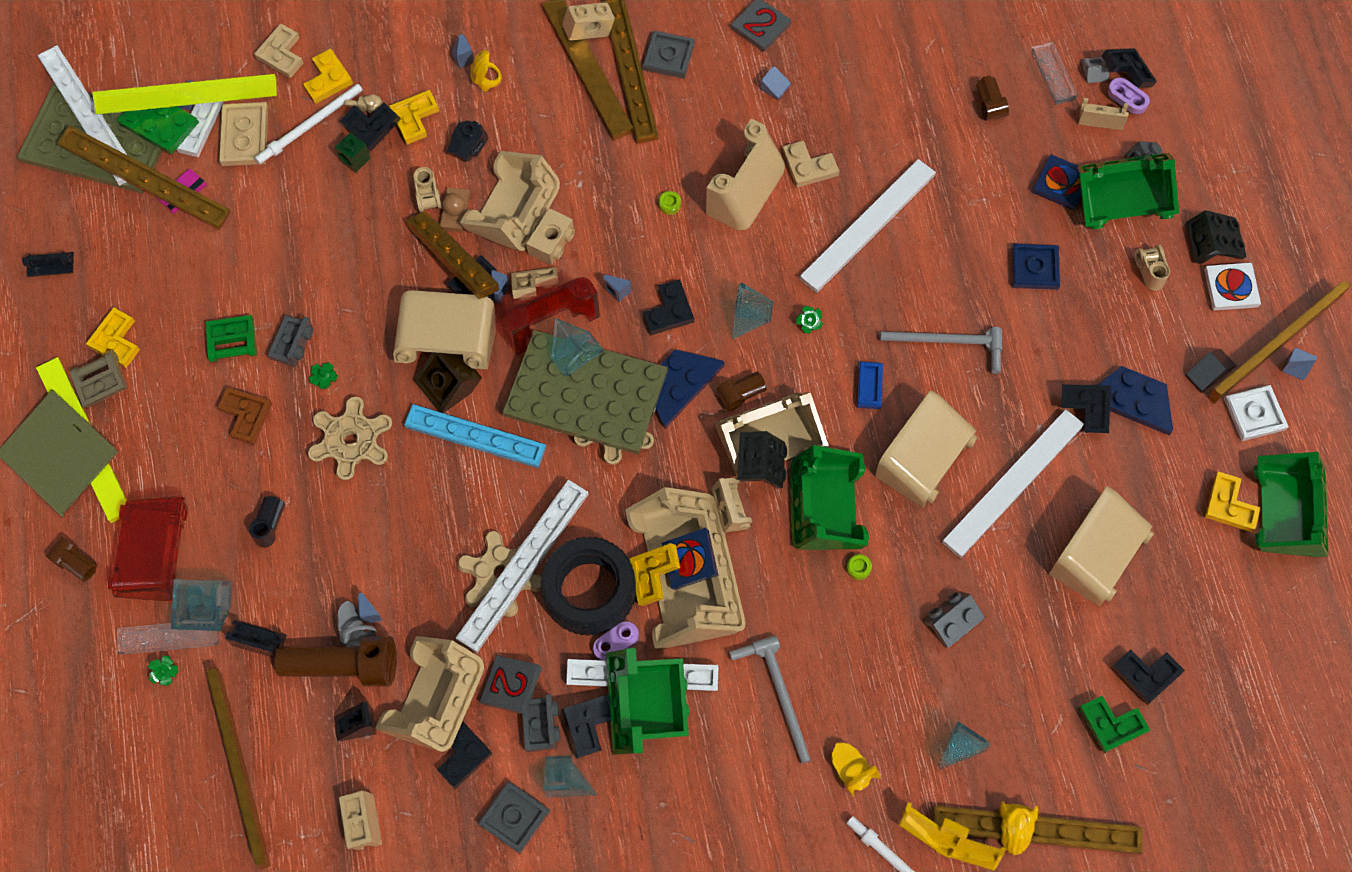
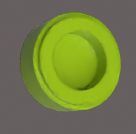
(669, 202)
(859, 567)

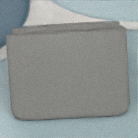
(1095, 70)

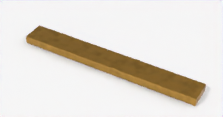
(590, 73)
(632, 74)
(144, 177)
(1278, 342)
(238, 769)
(1049, 830)

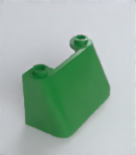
(1128, 189)
(825, 500)
(1293, 504)

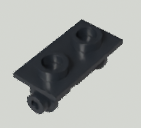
(49, 264)

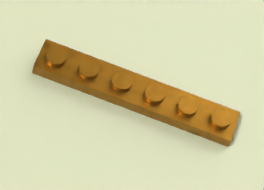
(453, 255)

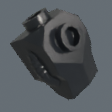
(467, 140)

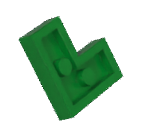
(1112, 731)

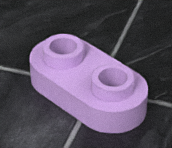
(1129, 94)
(616, 640)

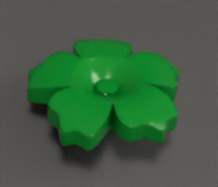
(809, 319)
(323, 376)
(162, 671)

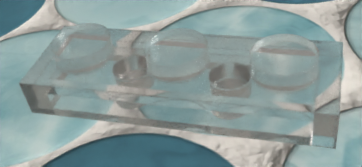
(1054, 73)

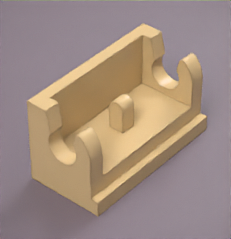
(1102, 116)
(730, 505)
(360, 820)

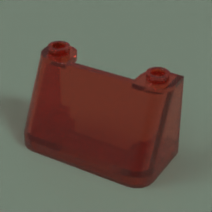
(577, 295)
(148, 548)

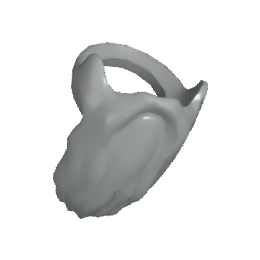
(350, 625)

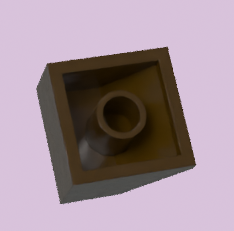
(446, 380)

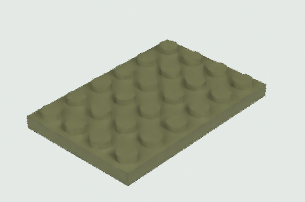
(52, 121)
(600, 402)

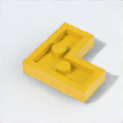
(332, 77)
(411, 112)
(110, 337)
(1226, 508)
(648, 569)

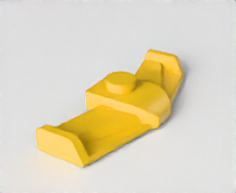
(950, 839)

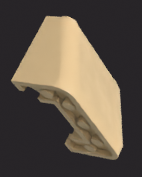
(741, 198)
(517, 202)
(445, 325)
(788, 418)
(925, 449)
(1102, 548)
(437, 695)

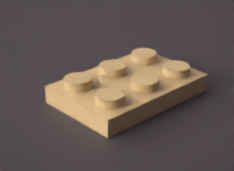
(243, 133)

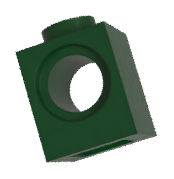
(352, 152)

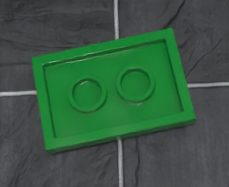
(160, 126)

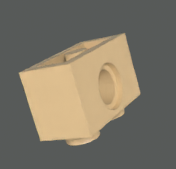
(588, 21)
(551, 225)

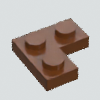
(250, 412)

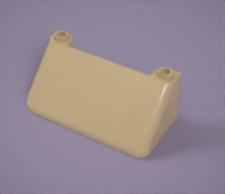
(704, 608)

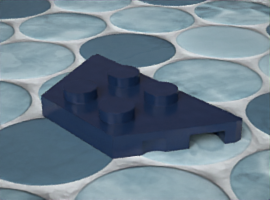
(684, 381)
(1140, 399)

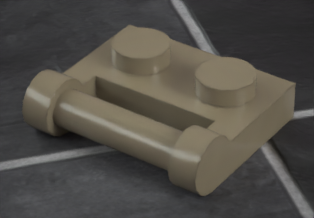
(101, 385)

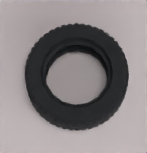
(578, 553)

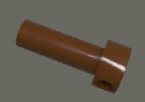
(372, 661)

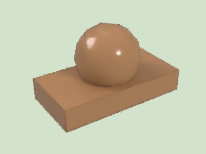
(455, 207)

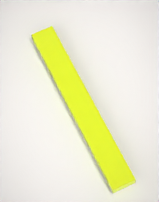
(184, 94)
(106, 483)

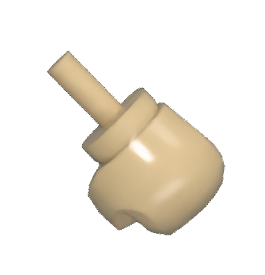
(367, 103)

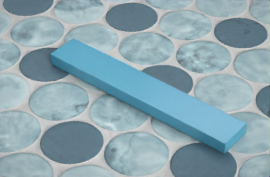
(475, 436)

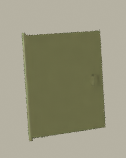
(56, 454)

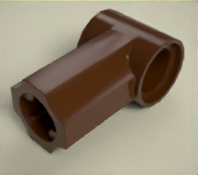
(993, 104)
(735, 393)
(68, 556)

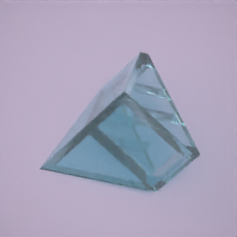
(750, 311)
(572, 347)
(962, 745)
(565, 779)

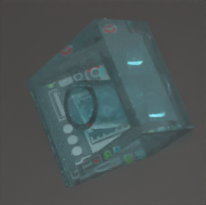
(200, 604)

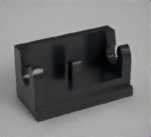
(255, 639)

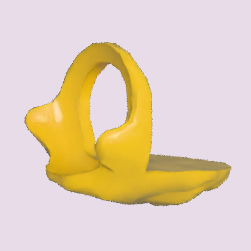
(479, 69)
(853, 767)
(1017, 826)

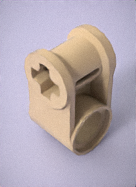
(426, 193)
(1152, 263)

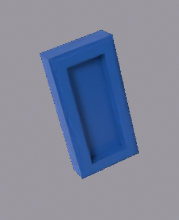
(870, 385)

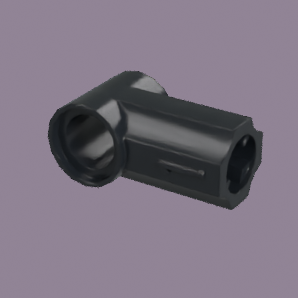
(267, 519)

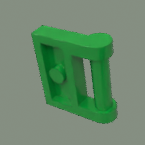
(231, 331)

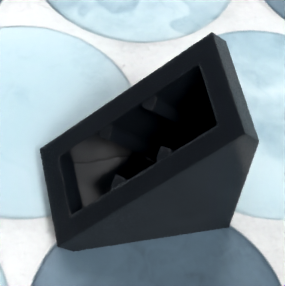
(1210, 369)
(355, 722)

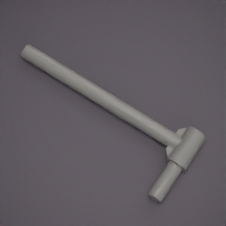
(991, 339)
(767, 648)

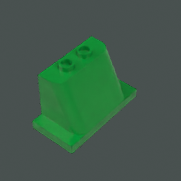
(645, 700)

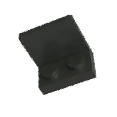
(1214, 235)
(761, 458)

